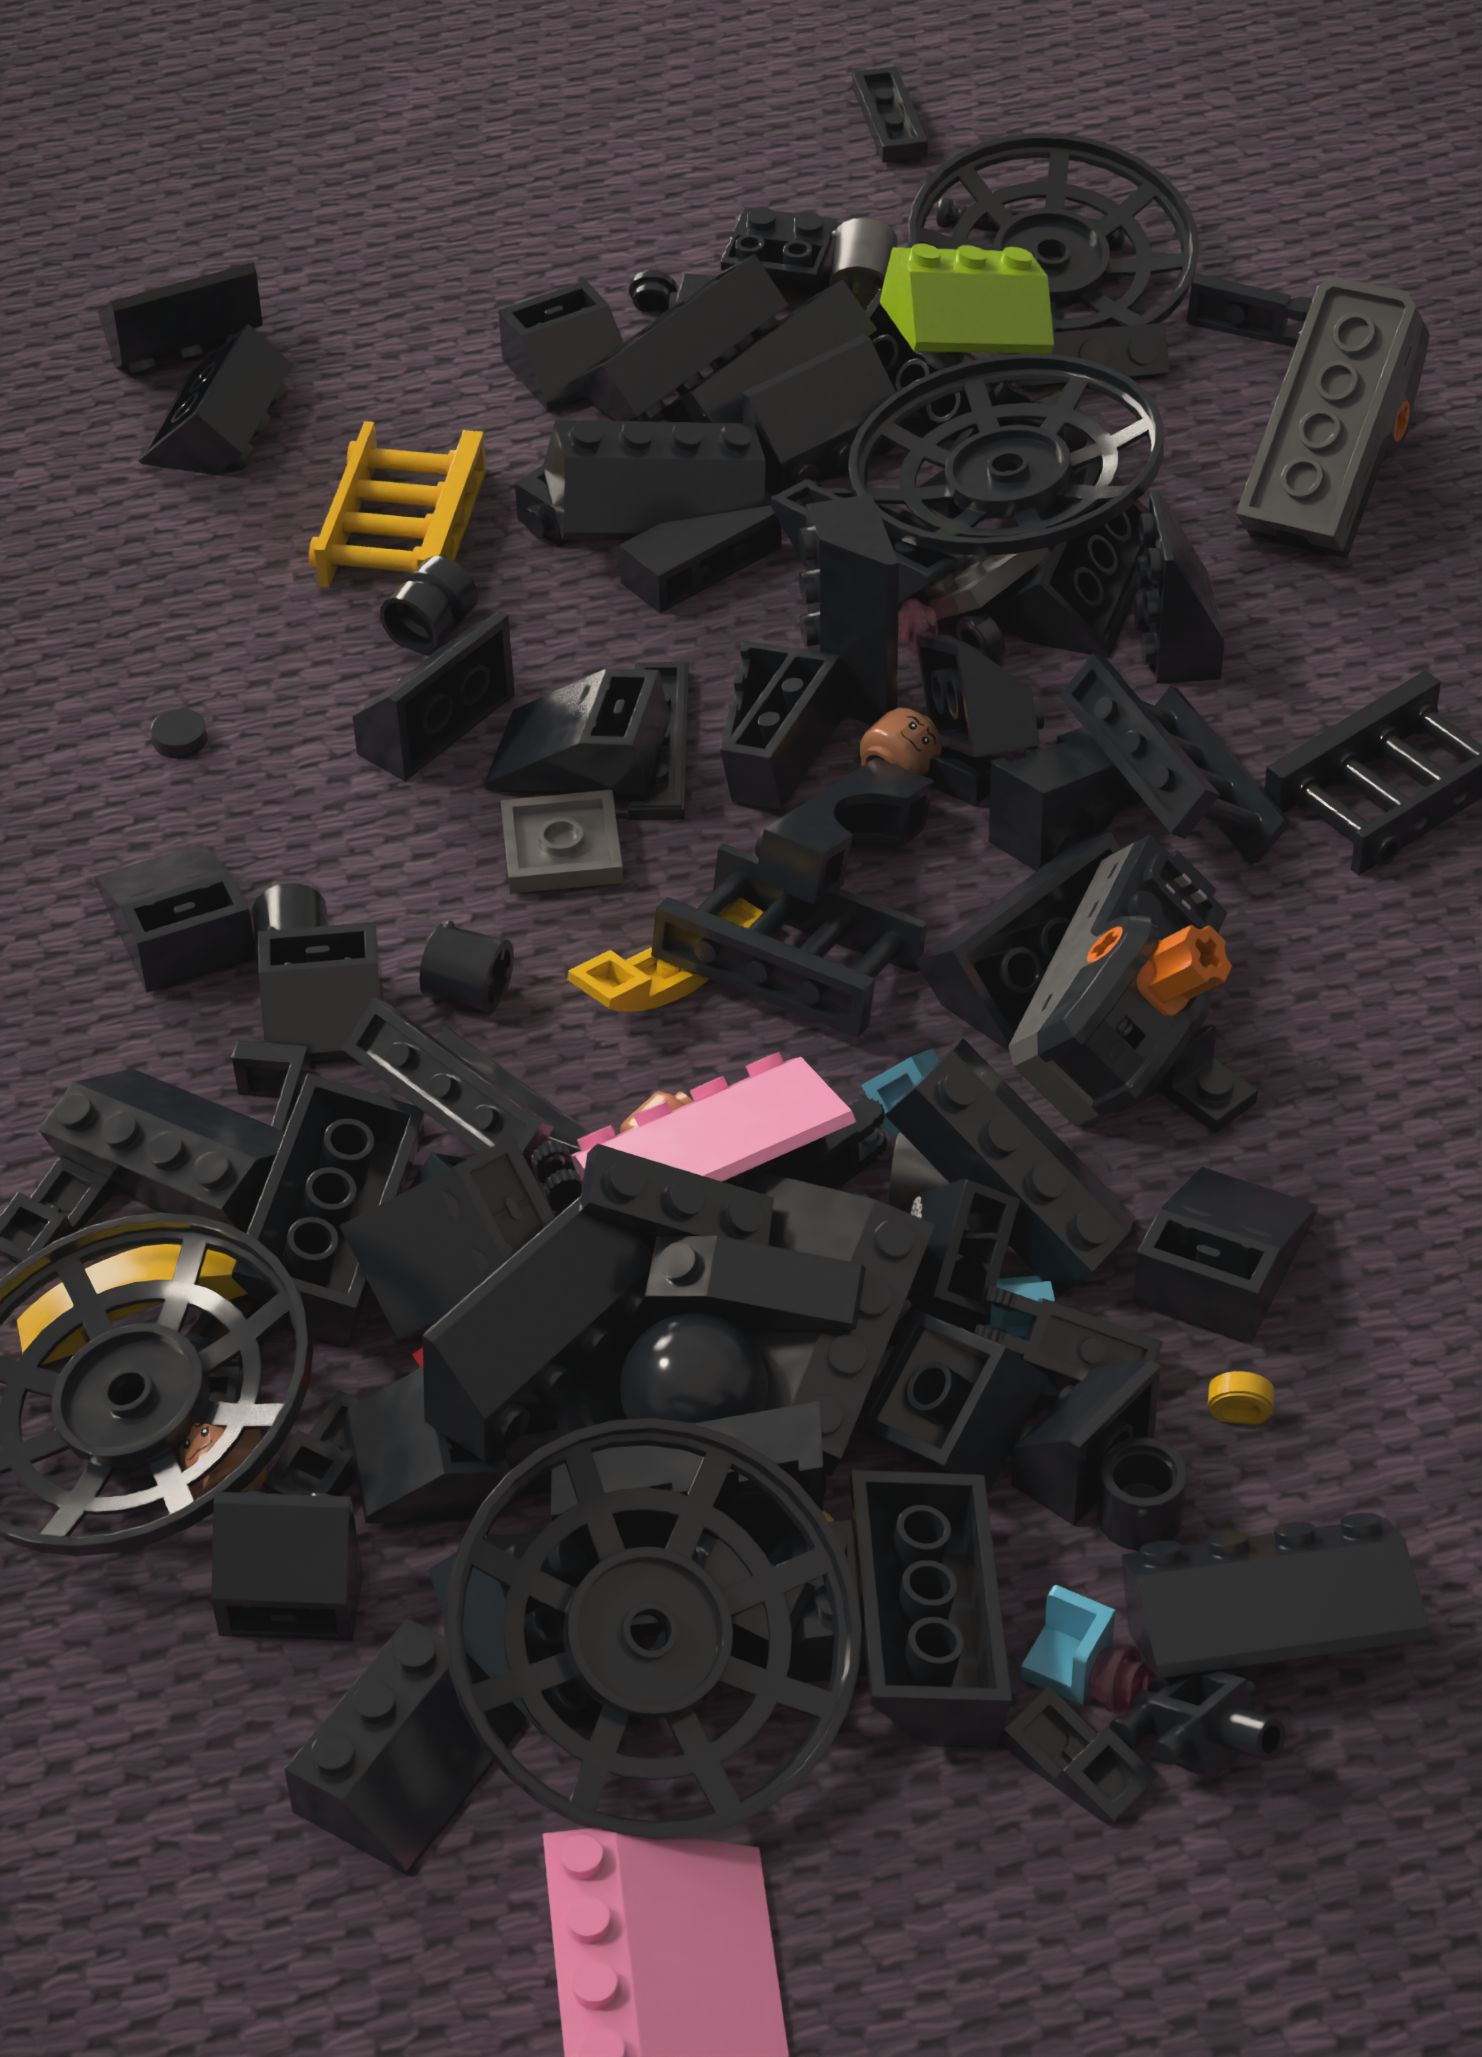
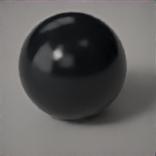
(693, 1371)

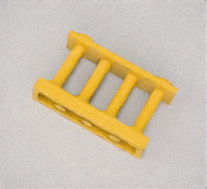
(440, 531)

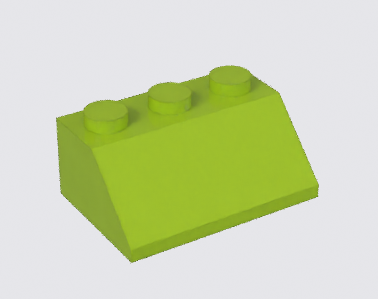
(969, 300)

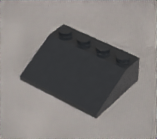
(837, 1363)

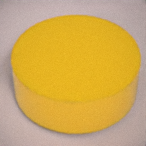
(1241, 1398)

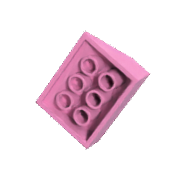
(734, 1124)
(662, 1947)

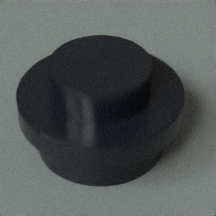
(652, 290)

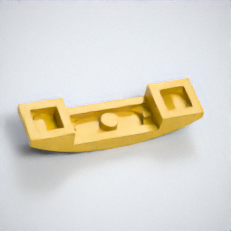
(643, 979)
(136, 1265)

